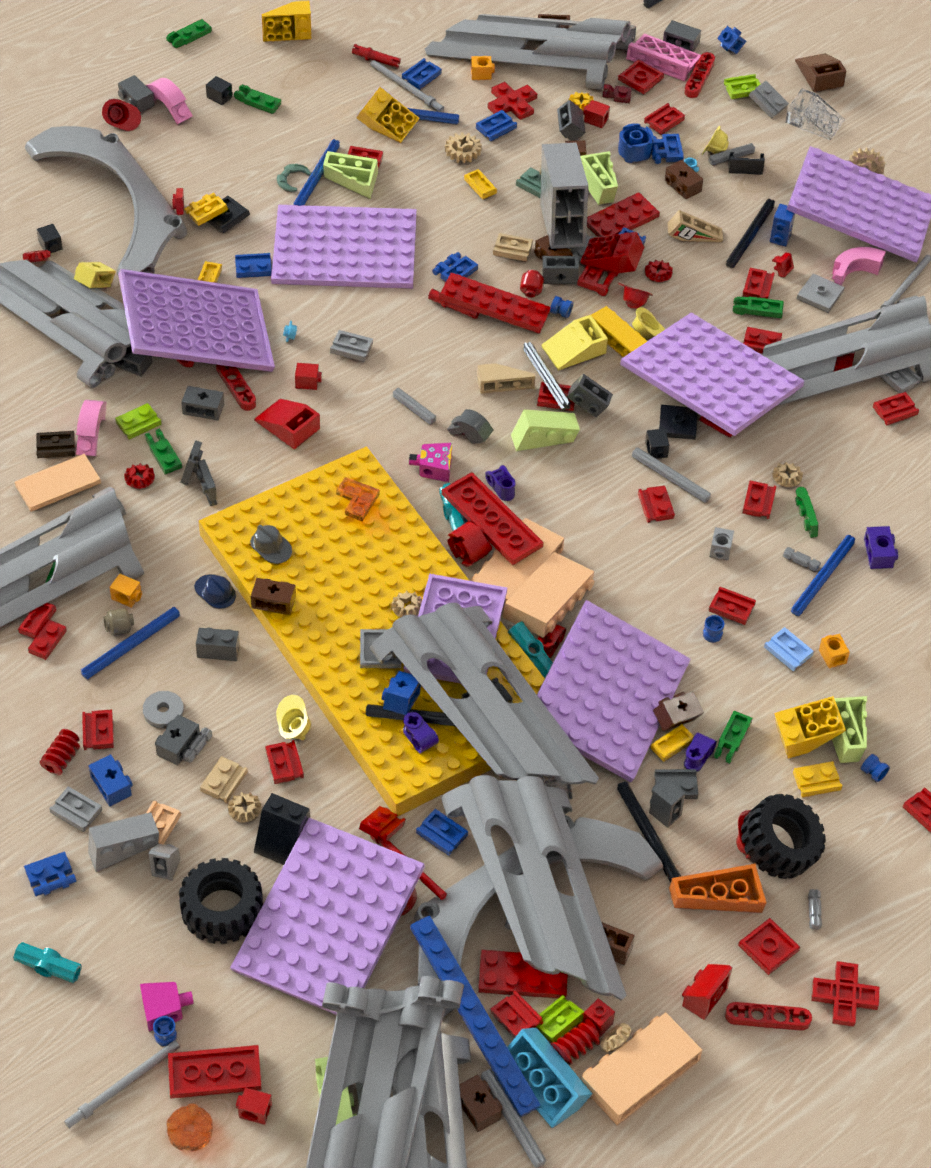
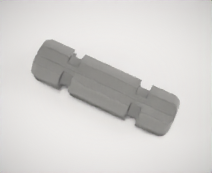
(801, 559)
(197, 745)
(815, 909)

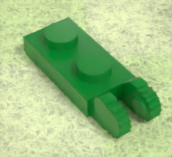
(189, 33)
(257, 99)
(758, 306)
(163, 452)
(806, 509)
(733, 735)

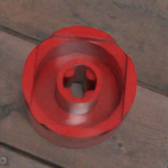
(469, 543)

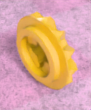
(581, 96)

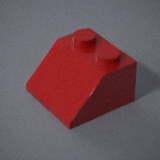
(707, 989)

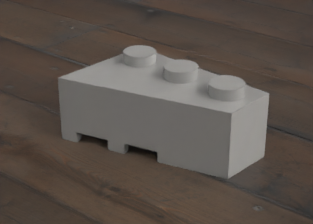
(121, 840)

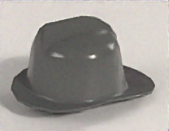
(271, 544)

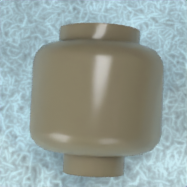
(118, 621)

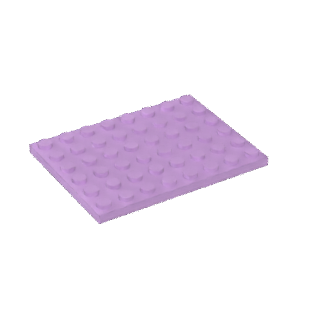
(862, 204)
(344, 246)
(195, 320)
(712, 373)
(607, 688)
(327, 914)

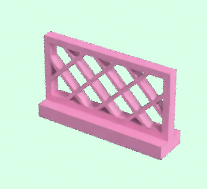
(664, 63)

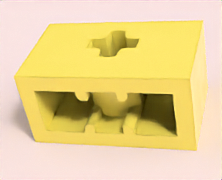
(94, 274)

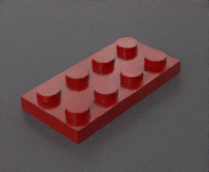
(627, 213)
(507, 971)
(214, 1071)

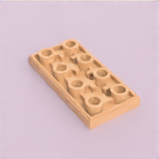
(57, 482)

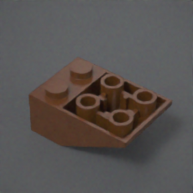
(822, 71)

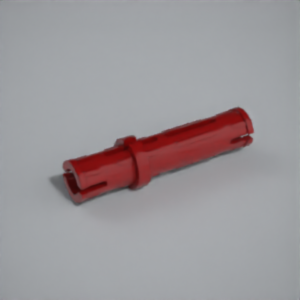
(370, 54)
(434, 296)

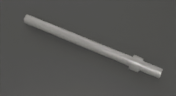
(429, 100)
(907, 282)
(86, 1110)

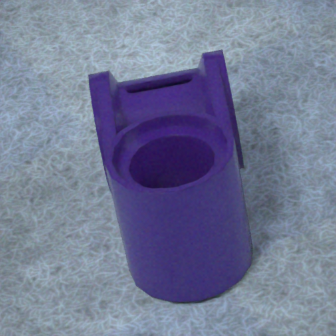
(502, 483)
(419, 732)
(699, 751)

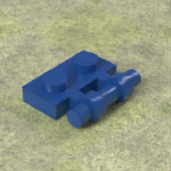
(672, 148)
(462, 266)
(47, 870)

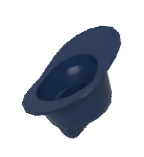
(215, 591)

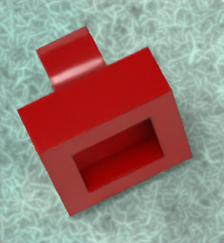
(784, 264)

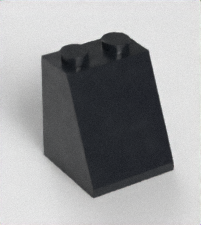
(279, 828)

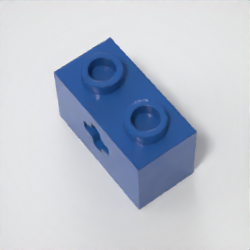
(782, 226)
(401, 693)
(110, 780)

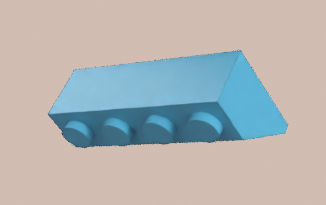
(549, 1076)

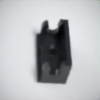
(746, 165)

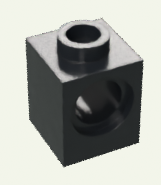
(657, 443)

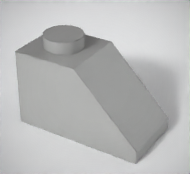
(164, 860)

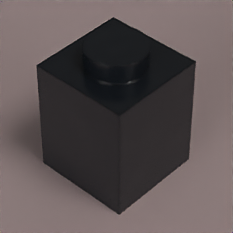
(219, 90)
(49, 238)

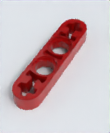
(697, 74)
(232, 384)
(768, 1019)

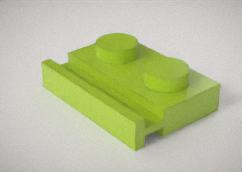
(741, 86)
(138, 421)
(559, 1018)

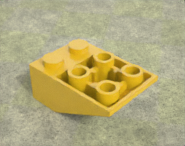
(287, 22)
(387, 116)
(809, 726)

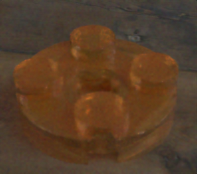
(190, 1140)

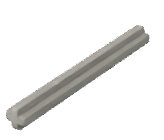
(671, 474)
(514, 1120)

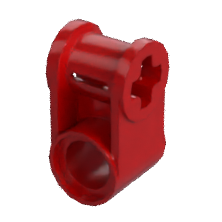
(552, 640)

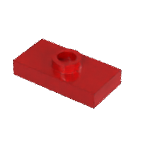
(36, 620)

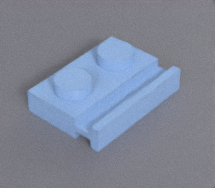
(789, 649)

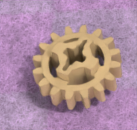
(463, 147)
(869, 160)

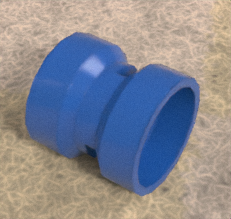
(561, 307)
(713, 628)
(875, 768)
(166, 1026)

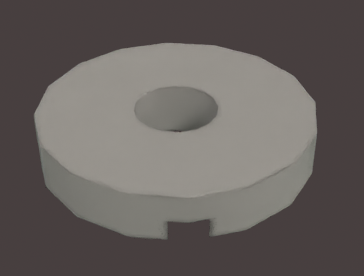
(158, 700)

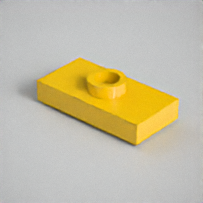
(480, 184)
(210, 272)
(672, 742)

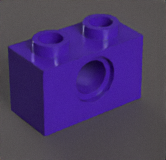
(880, 547)

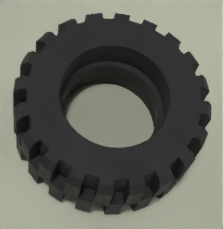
(797, 821)
(214, 877)

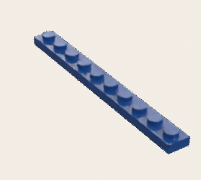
(476, 1018)

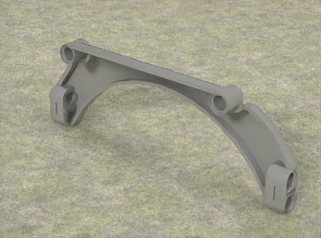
(153, 216)
(594, 843)

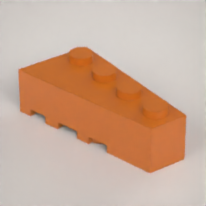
(721, 890)

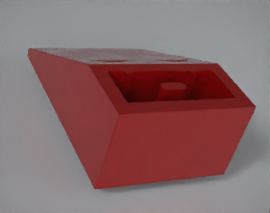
(614, 252)
(290, 421)

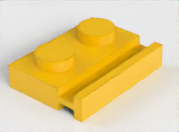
(817, 779)

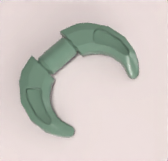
(291, 168)

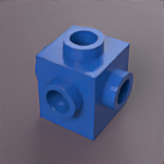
(731, 39)

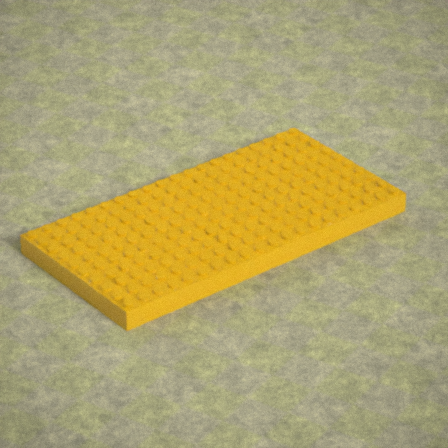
(345, 584)

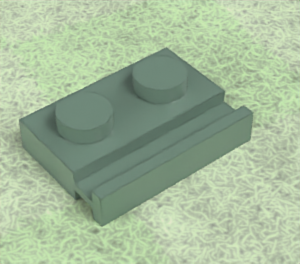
(530, 182)

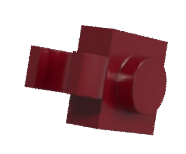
(620, 93)

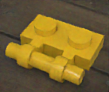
(206, 208)

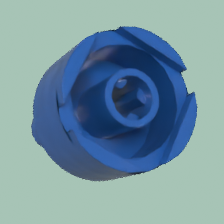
(635, 143)

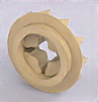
(781, 477)
(400, 599)
(236, 810)
(615, 1037)

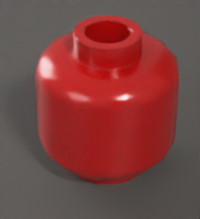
(531, 283)

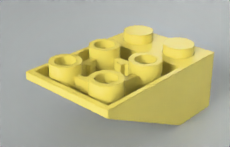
(576, 343)

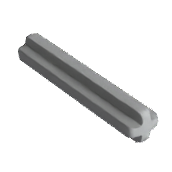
(738, 152)
(414, 406)

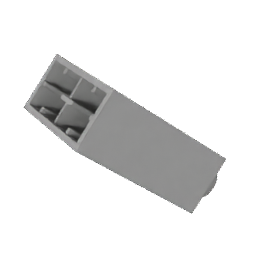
(564, 195)

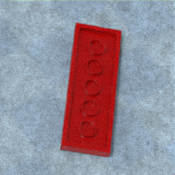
(495, 303)
(500, 524)

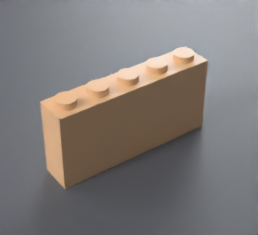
(502, 573)
(548, 594)
(641, 1067)

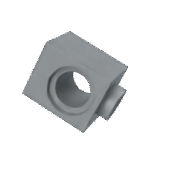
(721, 543)

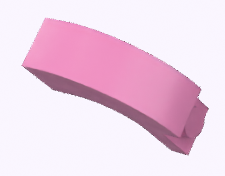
(172, 97)
(857, 259)
(88, 426)

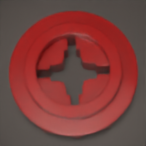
(37, 256)
(663, 275)
(136, 481)

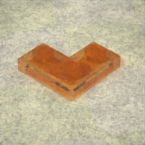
(361, 497)

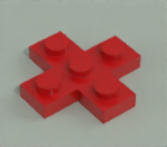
(512, 100)
(845, 993)

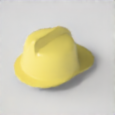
(718, 142)
(646, 324)
(293, 718)

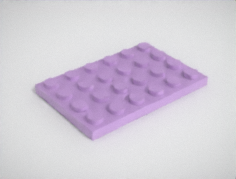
(445, 590)

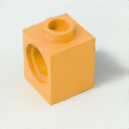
(482, 67)
(125, 590)
(834, 650)

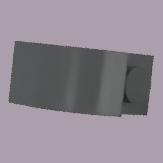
(472, 425)

